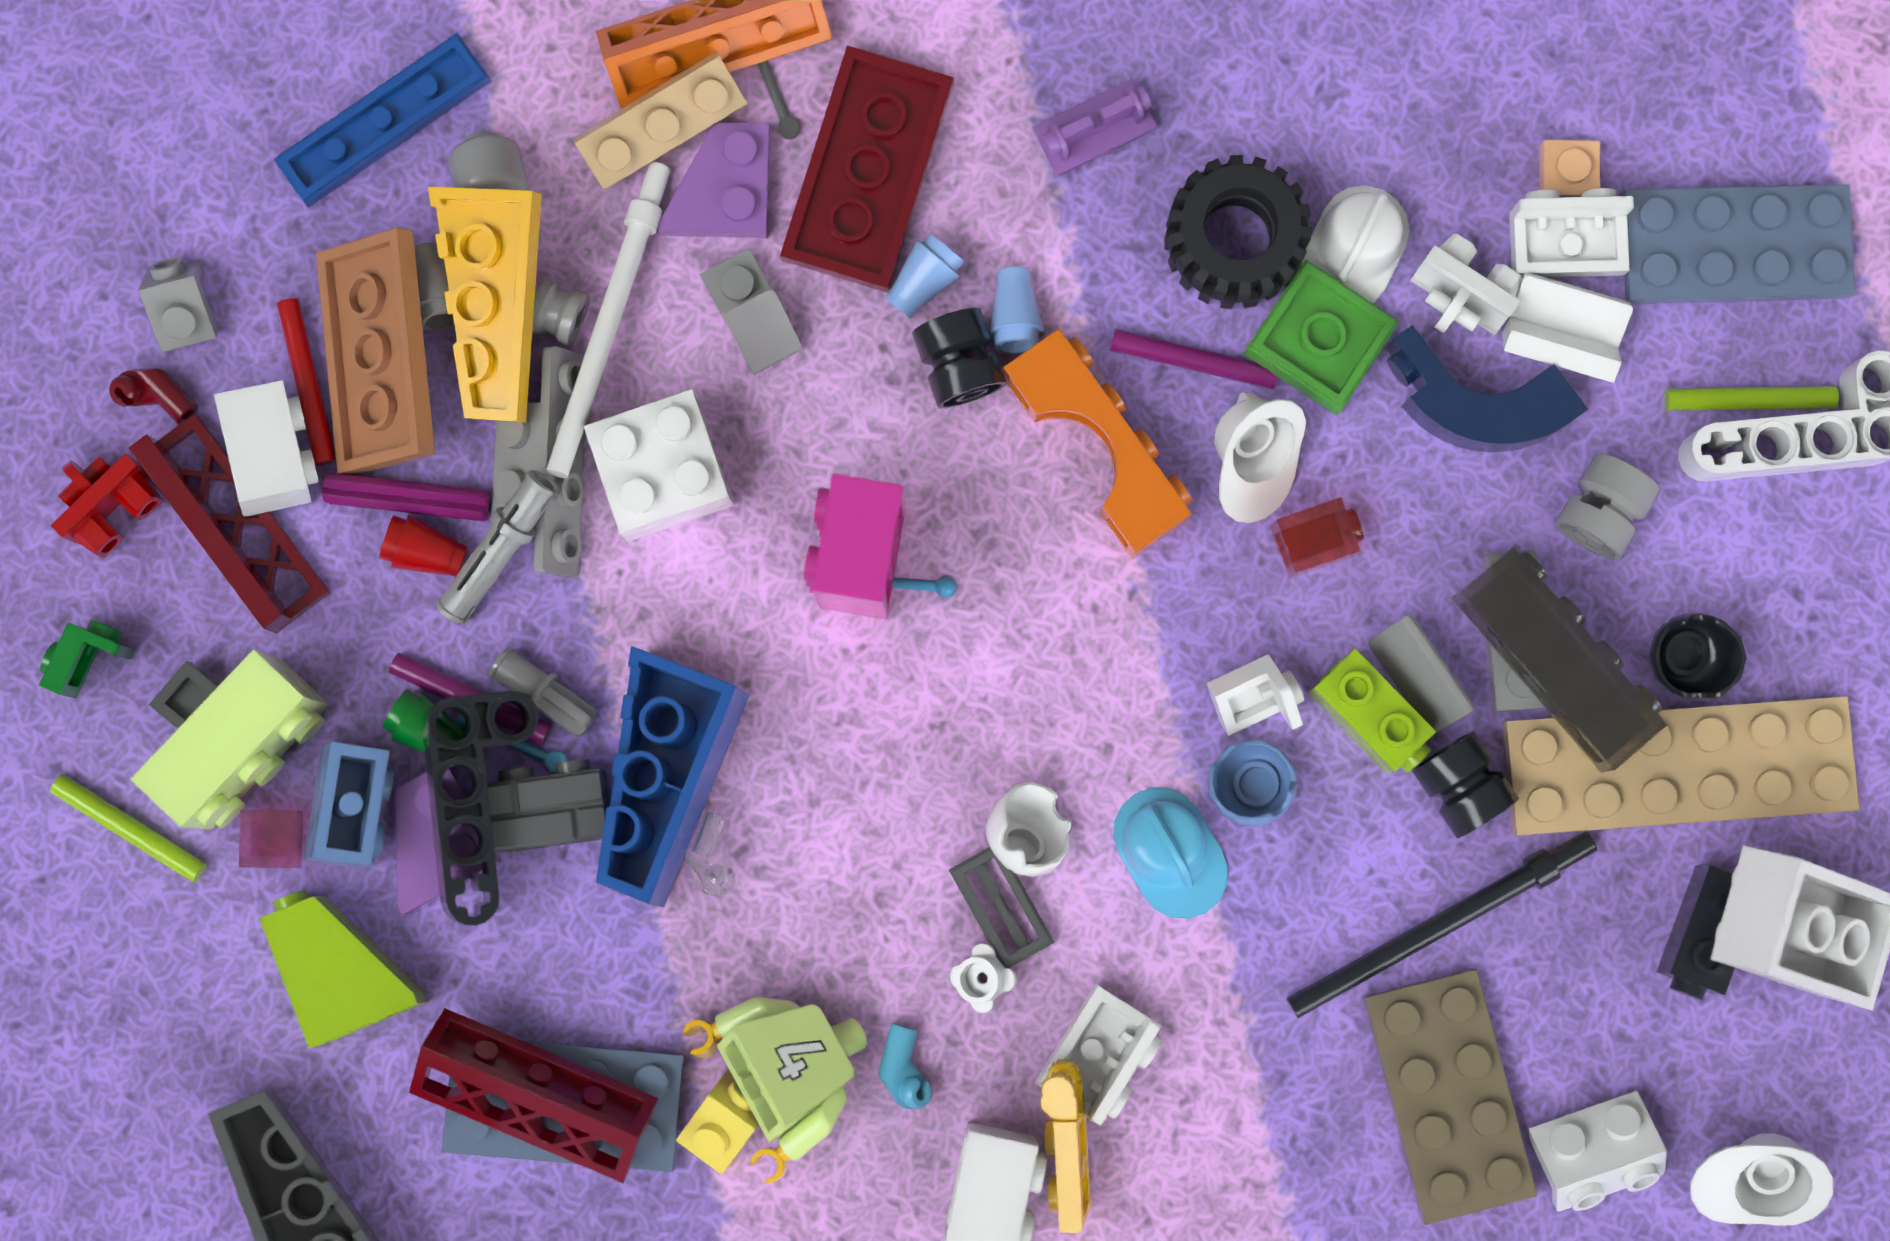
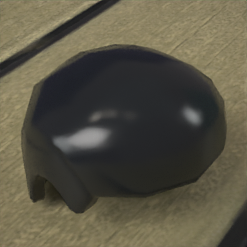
(1697, 656)

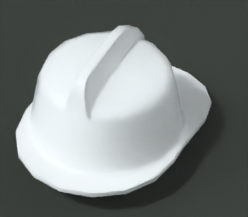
(1360, 239)
(1258, 455)
(1762, 1183)

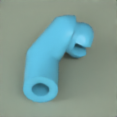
(899, 1072)

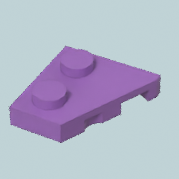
(724, 186)
(415, 842)

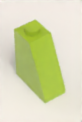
(333, 969)

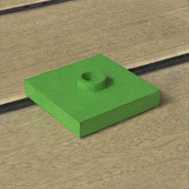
(1321, 337)

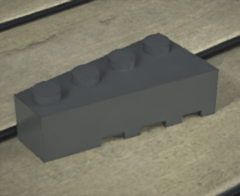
(281, 1176)

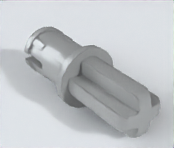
(544, 691)

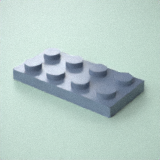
(1740, 244)
(647, 1071)

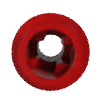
(421, 548)

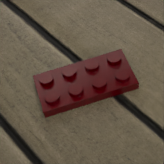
(867, 169)

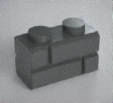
(548, 808)

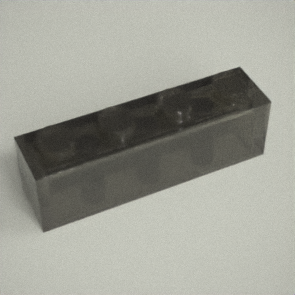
(1560, 660)

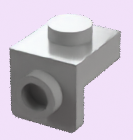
(177, 304)

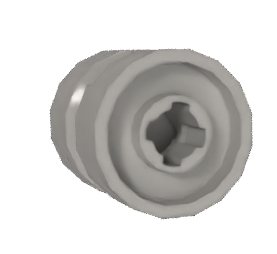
(1609, 503)

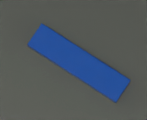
(382, 120)

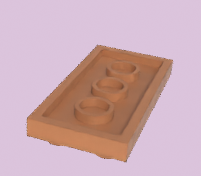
(375, 352)

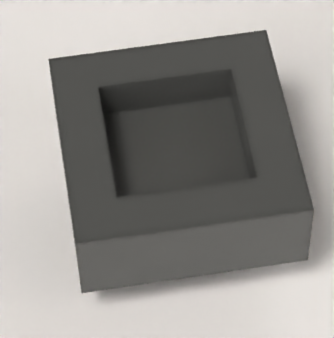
(183, 694)

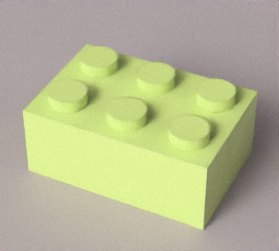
(232, 743)

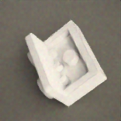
(1571, 234)
(1108, 1045)
(1599, 1152)

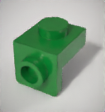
(70, 659)

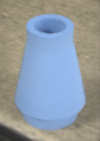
(924, 275)
(1015, 313)

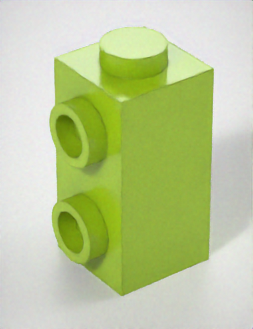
(1373, 714)

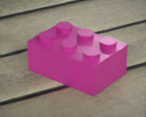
(858, 545)

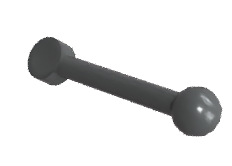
(788, 126)

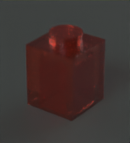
(1317, 537)

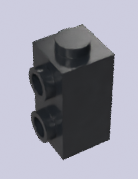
(1693, 936)

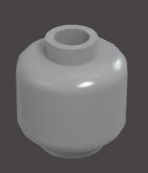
(487, 163)

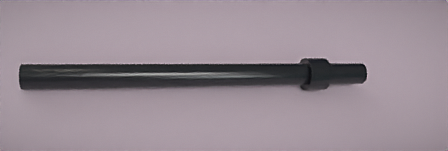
(1538, 870)

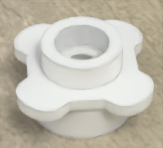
(966, 978)

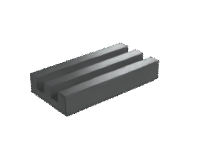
(1024, 948)

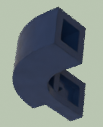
(1476, 418)

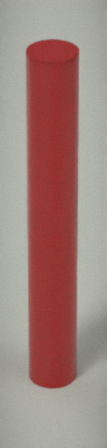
(306, 381)

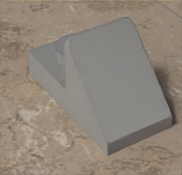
(751, 311)

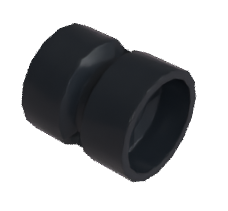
(960, 363)
(1465, 784)

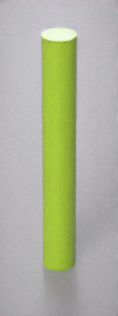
(1751, 398)
(128, 828)

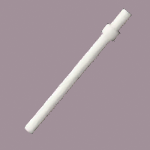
(641, 221)

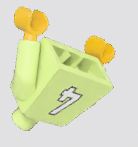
(786, 1068)

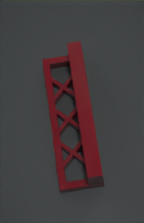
(212, 534)
(534, 1087)

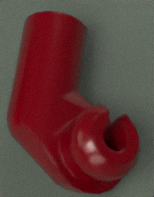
(152, 387)

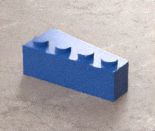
(663, 773)

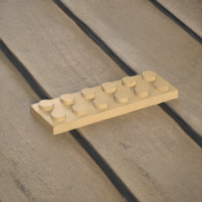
(1695, 770)

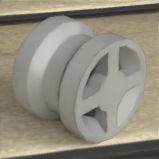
(559, 311)

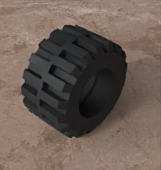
(1253, 189)

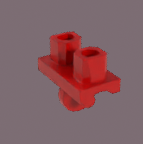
(96, 494)

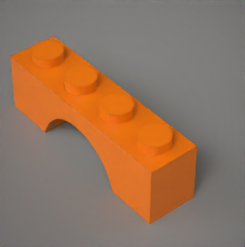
(1056, 384)

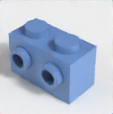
(348, 805)

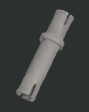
(509, 529)

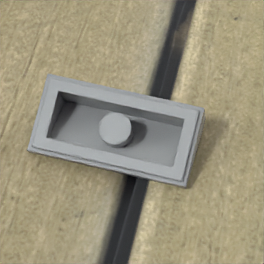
(1420, 673)

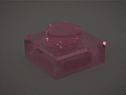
(270, 839)

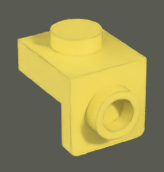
(720, 1125)

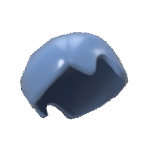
(1252, 783)

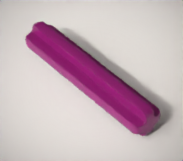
(406, 497)

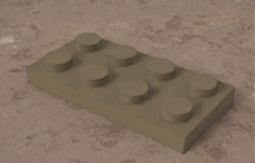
(1450, 1096)

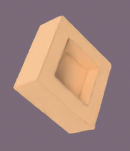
(1569, 166)

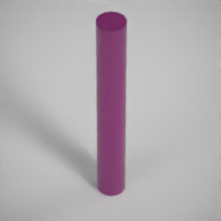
(1192, 358)
(448, 687)

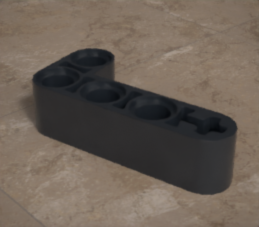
(475, 807)

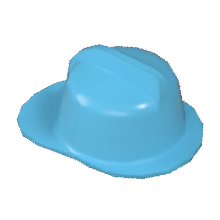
(1170, 853)

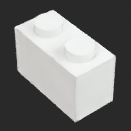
(264, 449)

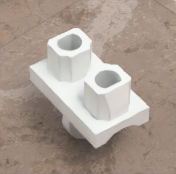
(1463, 292)

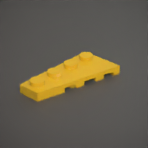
(491, 276)

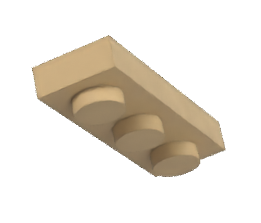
(660, 120)

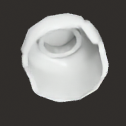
(1028, 830)

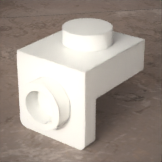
(1255, 694)

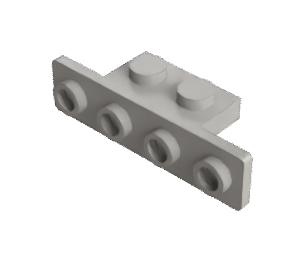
(529, 447)

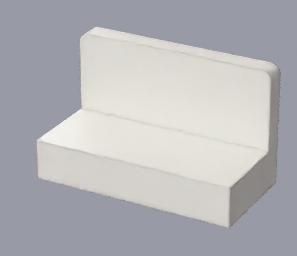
(1567, 327)

